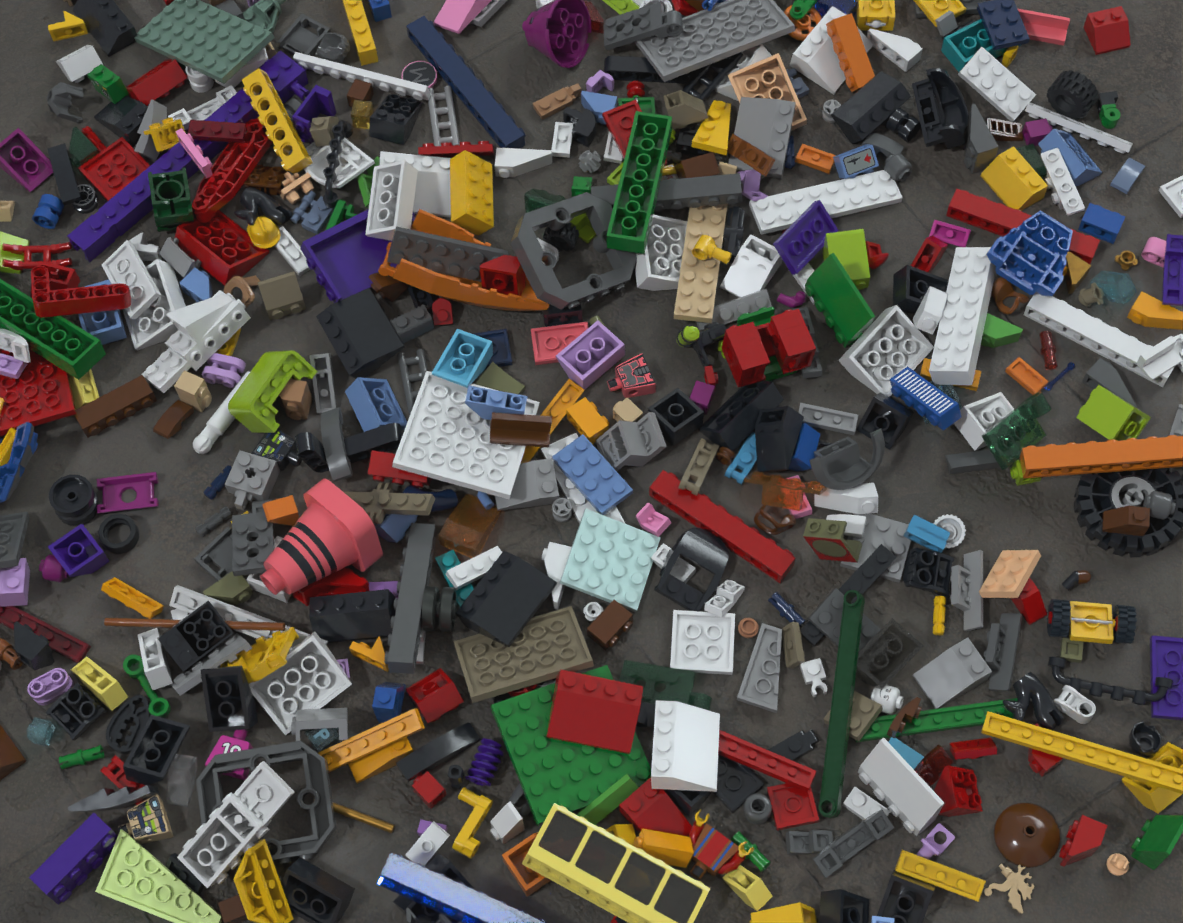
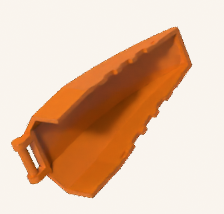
(453, 287)

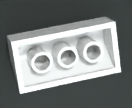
(391, 199)

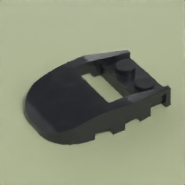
(704, 550)

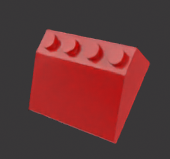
(220, 246)
(594, 711)

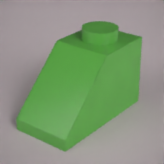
(999, 332)

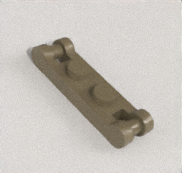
(698, 466)

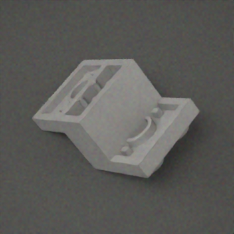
(632, 442)

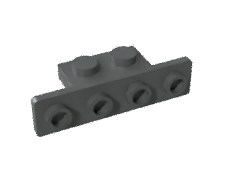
(1002, 650)

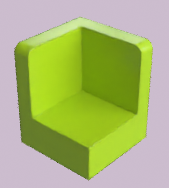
(584, 227)

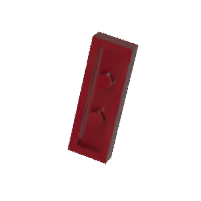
(217, 131)

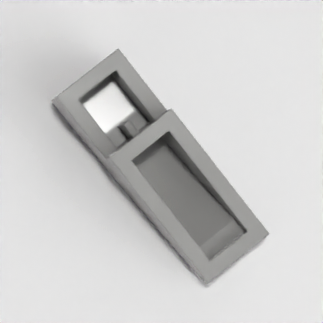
(155, 114)

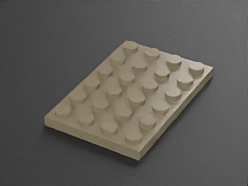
(535, 656)

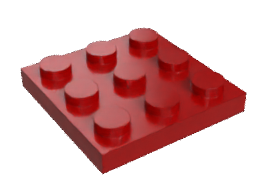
(113, 168)

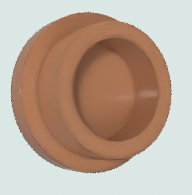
(748, 628)

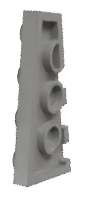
(214, 659)
(762, 673)

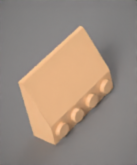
(767, 80)

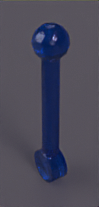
(1070, 366)

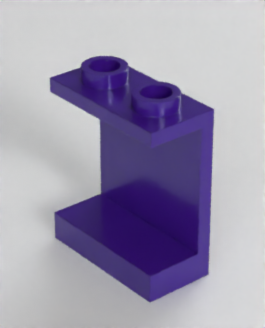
(317, 102)

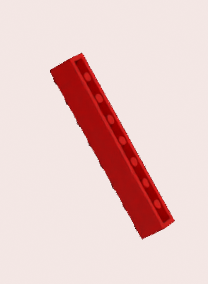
(1001, 219)
(736, 535)

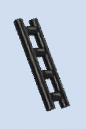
(711, 85)

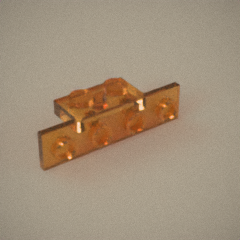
(784, 492)

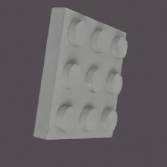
(889, 534)

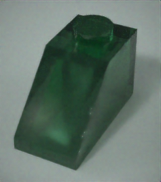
(81, 148)

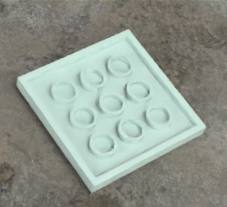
(610, 560)

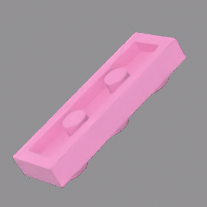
(195, 152)

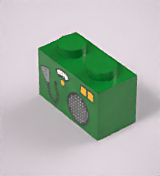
(108, 83)

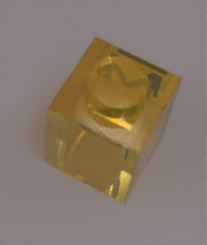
(361, 114)

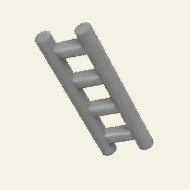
(450, 110)

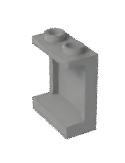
(321, 719)

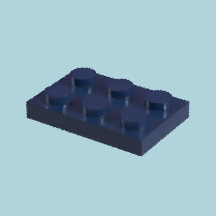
(1002, 23)

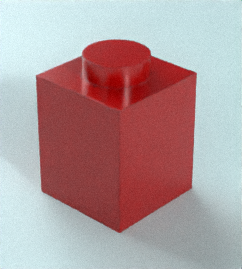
(428, 789)

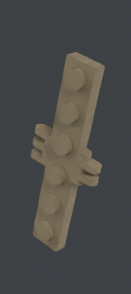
(384, 501)

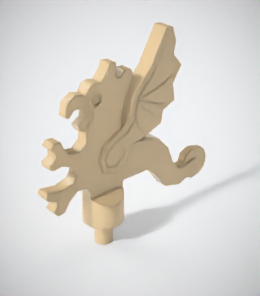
(1017, 883)

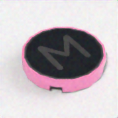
(421, 73)

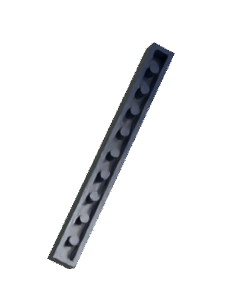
(465, 84)

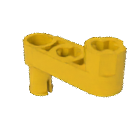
(464, 841)

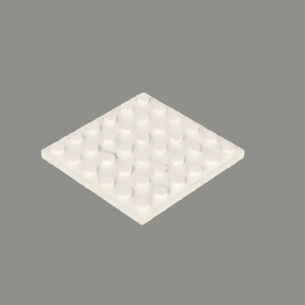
(453, 442)

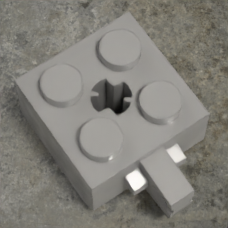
(251, 478)

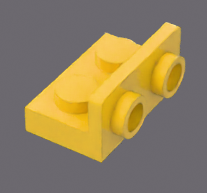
(164, 134)

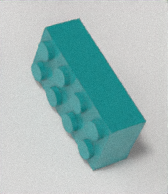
(964, 43)

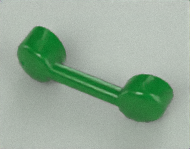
(158, 706)

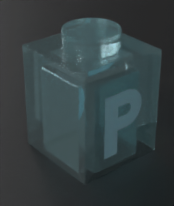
(321, 737)

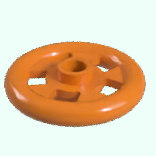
(814, 17)

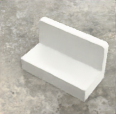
(1159, 359)

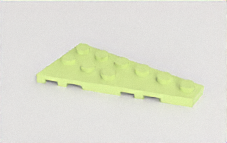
(146, 884)

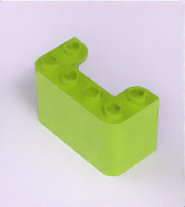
(262, 386)

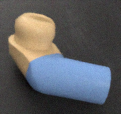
(485, 500)

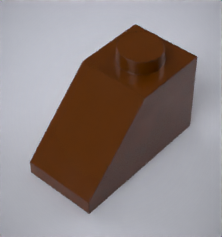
(1126, 520)

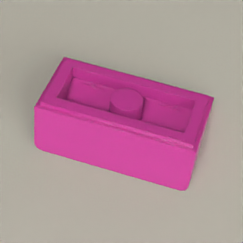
(950, 233)

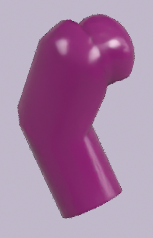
(793, 301)

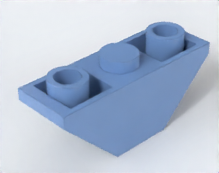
(486, 401)

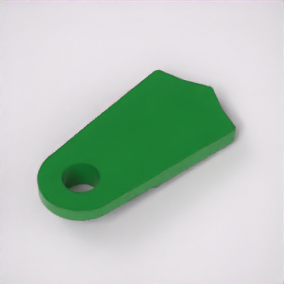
(802, 5)

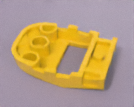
(265, 655)

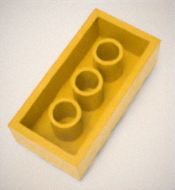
(471, 193)

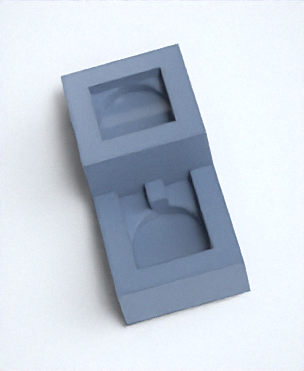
(1127, 175)

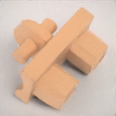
(289, 191)

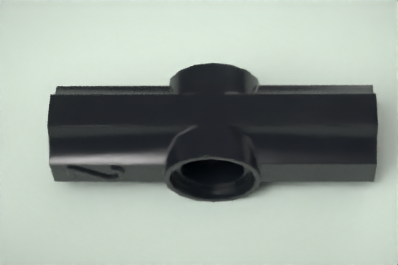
(734, 231)

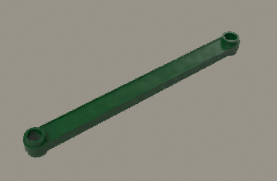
(841, 704)

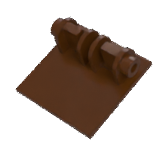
(266, 178)

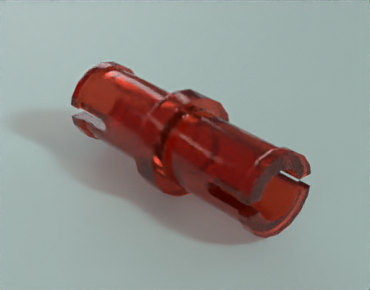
(1048, 350)

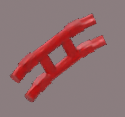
(27, 250)

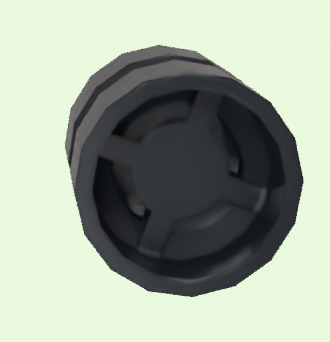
(903, 125)

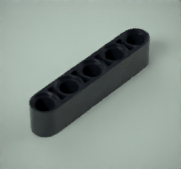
(637, 69)

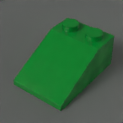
(1157, 840)

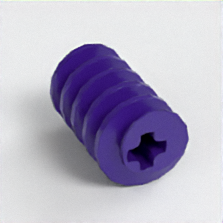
(484, 762)

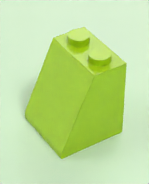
(852, 254)
(1112, 415)

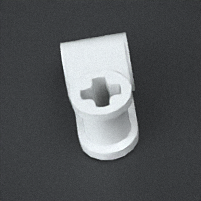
(1074, 703)

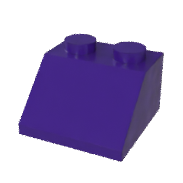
(78, 552)

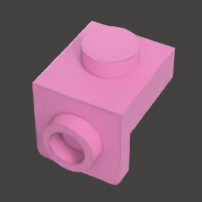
(652, 520)

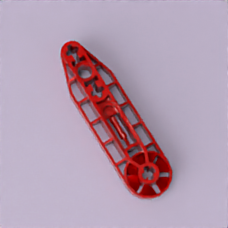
(230, 171)

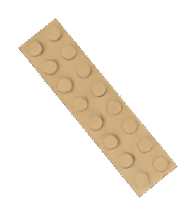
(699, 277)

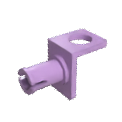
(751, 182)
(930, 847)

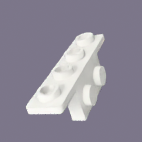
(1061, 183)

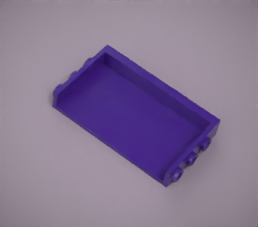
(345, 257)

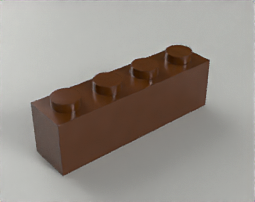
(115, 406)

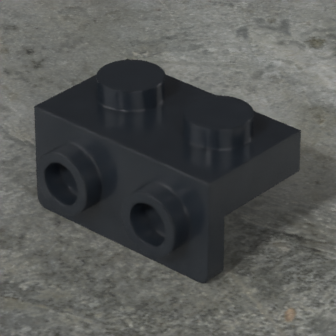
(684, 142)

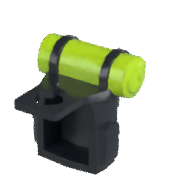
(701, 338)

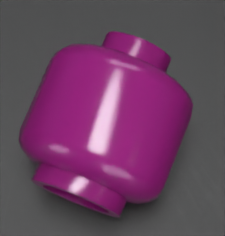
(52, 569)

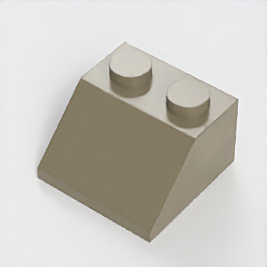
(282, 295)

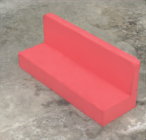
(1045, 26)

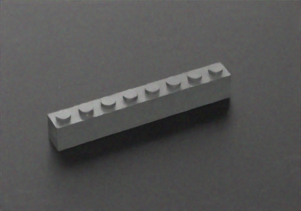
(687, 192)
(408, 606)

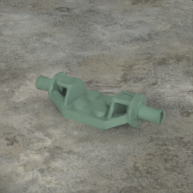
(257, 14)

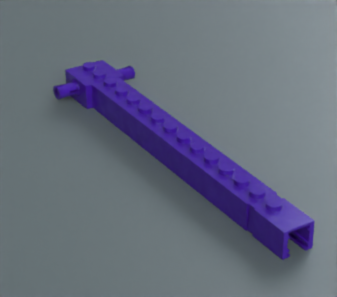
(135, 199)

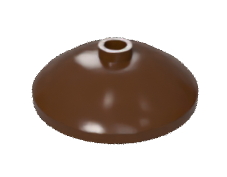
(1017, 844)

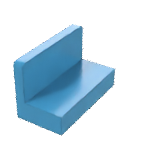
(926, 534)

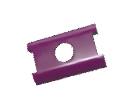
(114, 487)

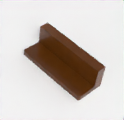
(520, 429)

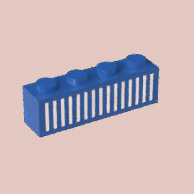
(925, 398)

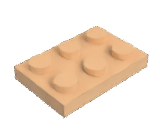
(1010, 574)

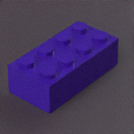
(75, 859)

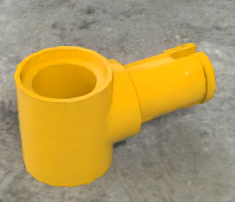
(706, 248)

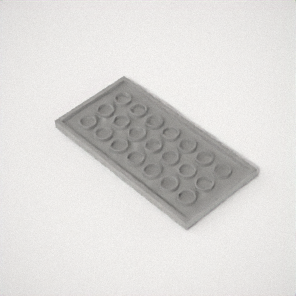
(715, 36)

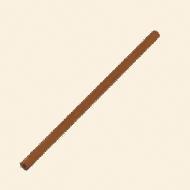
(167, 623)

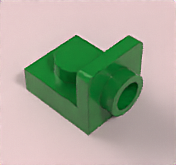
(581, 185)

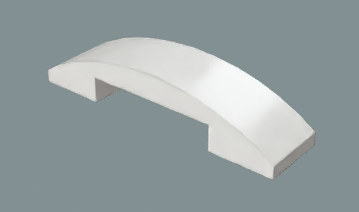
(205, 110)
(16, 344)

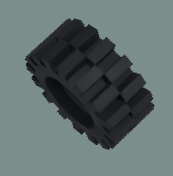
(562, 239)

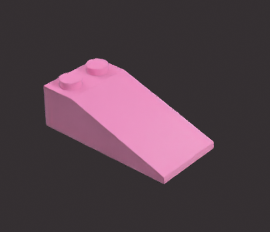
(459, 13)

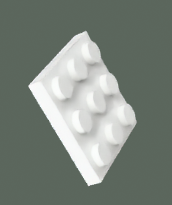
(702, 642)

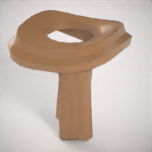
(244, 284)

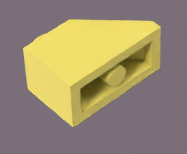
(748, 887)

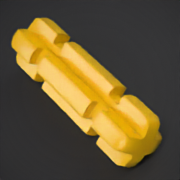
(939, 615)

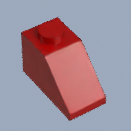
(929, 254)
(1030, 603)
(1042, 762)

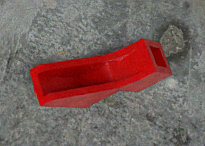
(340, 582)

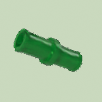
(81, 757)
(756, 856)

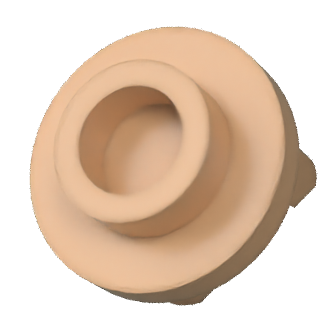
(1117, 864)

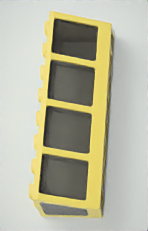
(612, 872)

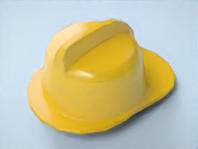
(264, 233)

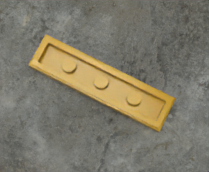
(940, 875)

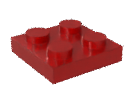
(792, 806)

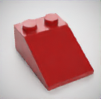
(654, 811)

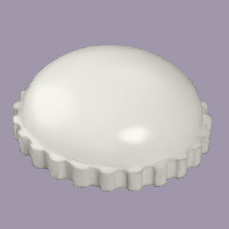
(954, 526)

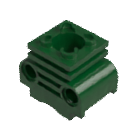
(170, 199)

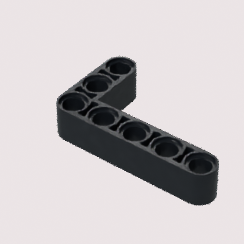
(357, 446)

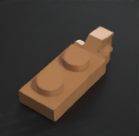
(557, 101)

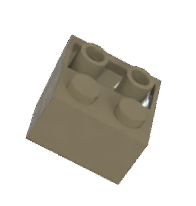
(684, 109)

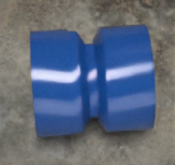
(48, 211)

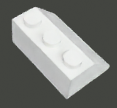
(749, 57)

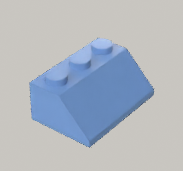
(1076, 159)
(374, 403)

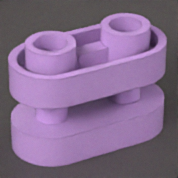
(223, 370)
(50, 686)

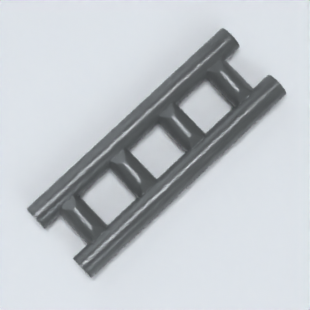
(407, 379)

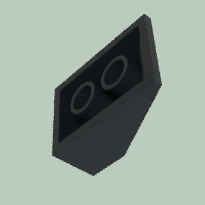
(123, 118)
(911, 286)
(228, 699)
(906, 899)

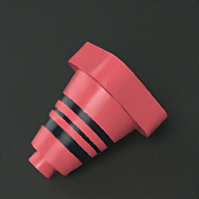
(322, 541)

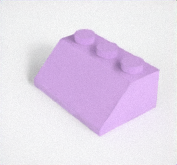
(591, 355)

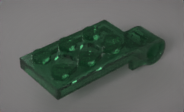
(1025, 422)
(678, 684)

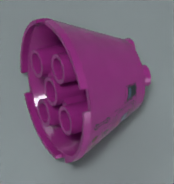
(560, 31)

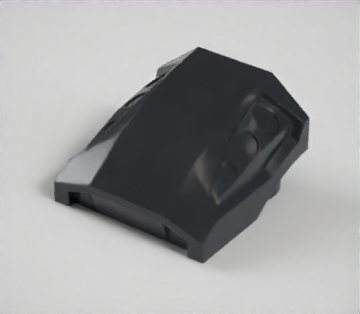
(928, 571)
(76, 710)

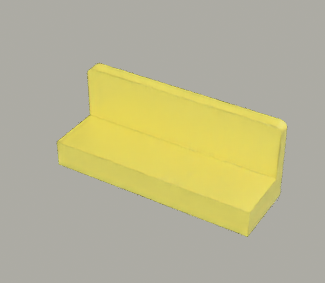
(83, 390)

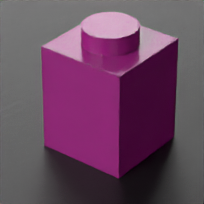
(1036, 131)
(702, 395)

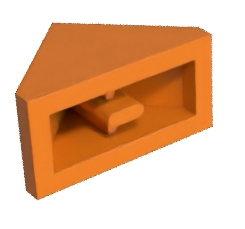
(281, 511)

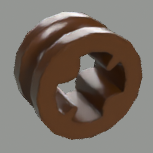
(725, 456)

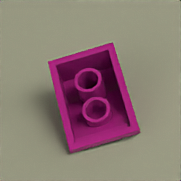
(24, 160)

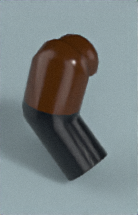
(1077, 577)

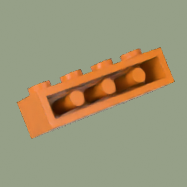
(850, 51)

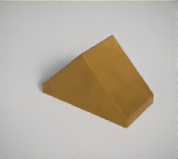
(1076, 271)

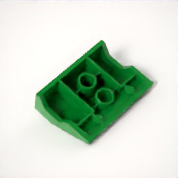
(839, 301)

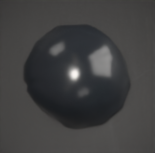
(1145, 739)

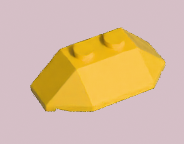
(261, 887)

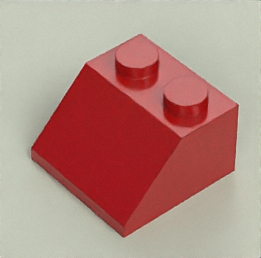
(1108, 30)
(504, 275)
(434, 695)

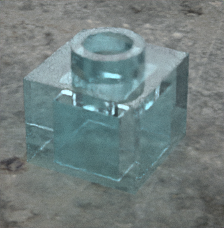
(40, 731)

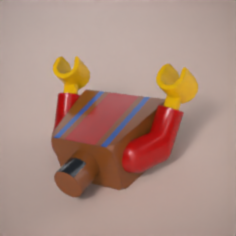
(713, 850)

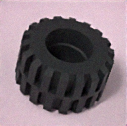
(1072, 94)

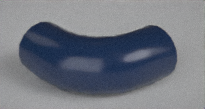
(443, 499)

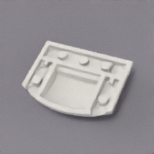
(351, 161)

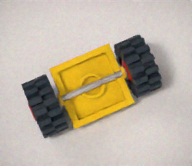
(1091, 622)

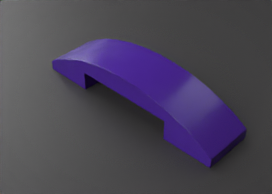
(1173, 271)

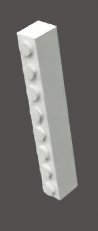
(1090, 333)

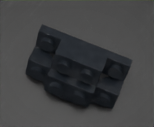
(943, 117)

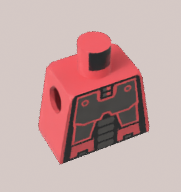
(633, 378)

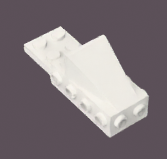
(197, 327)
(235, 826)

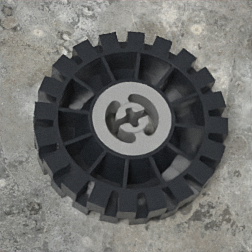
(1101, 493)

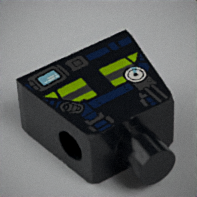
(278, 447)

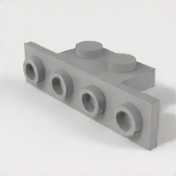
(965, 589)

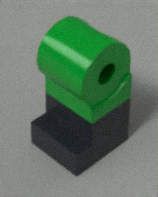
(1107, 109)

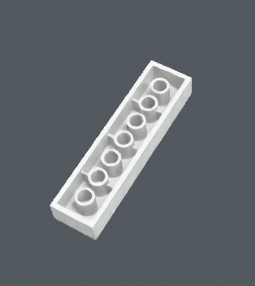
(963, 317)

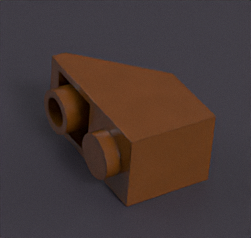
(387, 286)

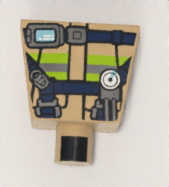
(148, 821)

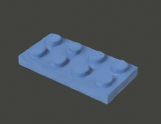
(592, 475)

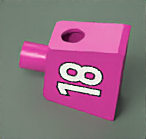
(232, 744)

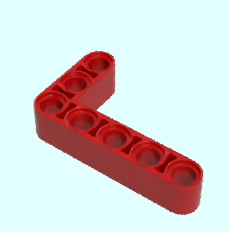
(75, 300)

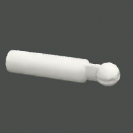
(217, 423)

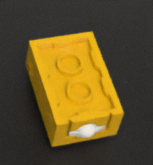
(876, 14)

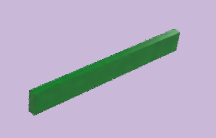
(938, 720)

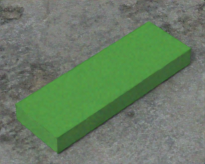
(609, 800)

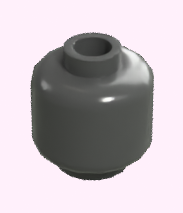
(898, 167)
(1159, 504)
(763, 807)

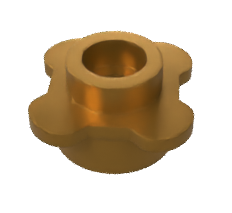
(1126, 255)

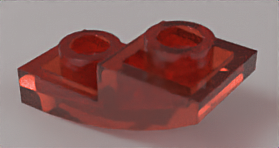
(933, 764)

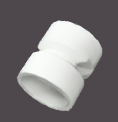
(199, 81)

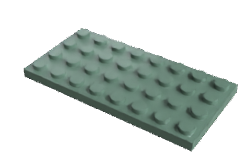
(204, 38)

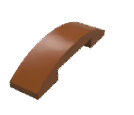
(750, 155)

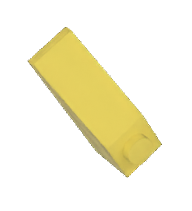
(100, 683)

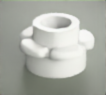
(592, 606)

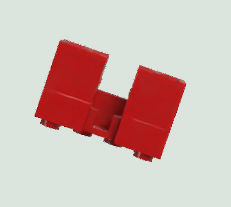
(749, 347)

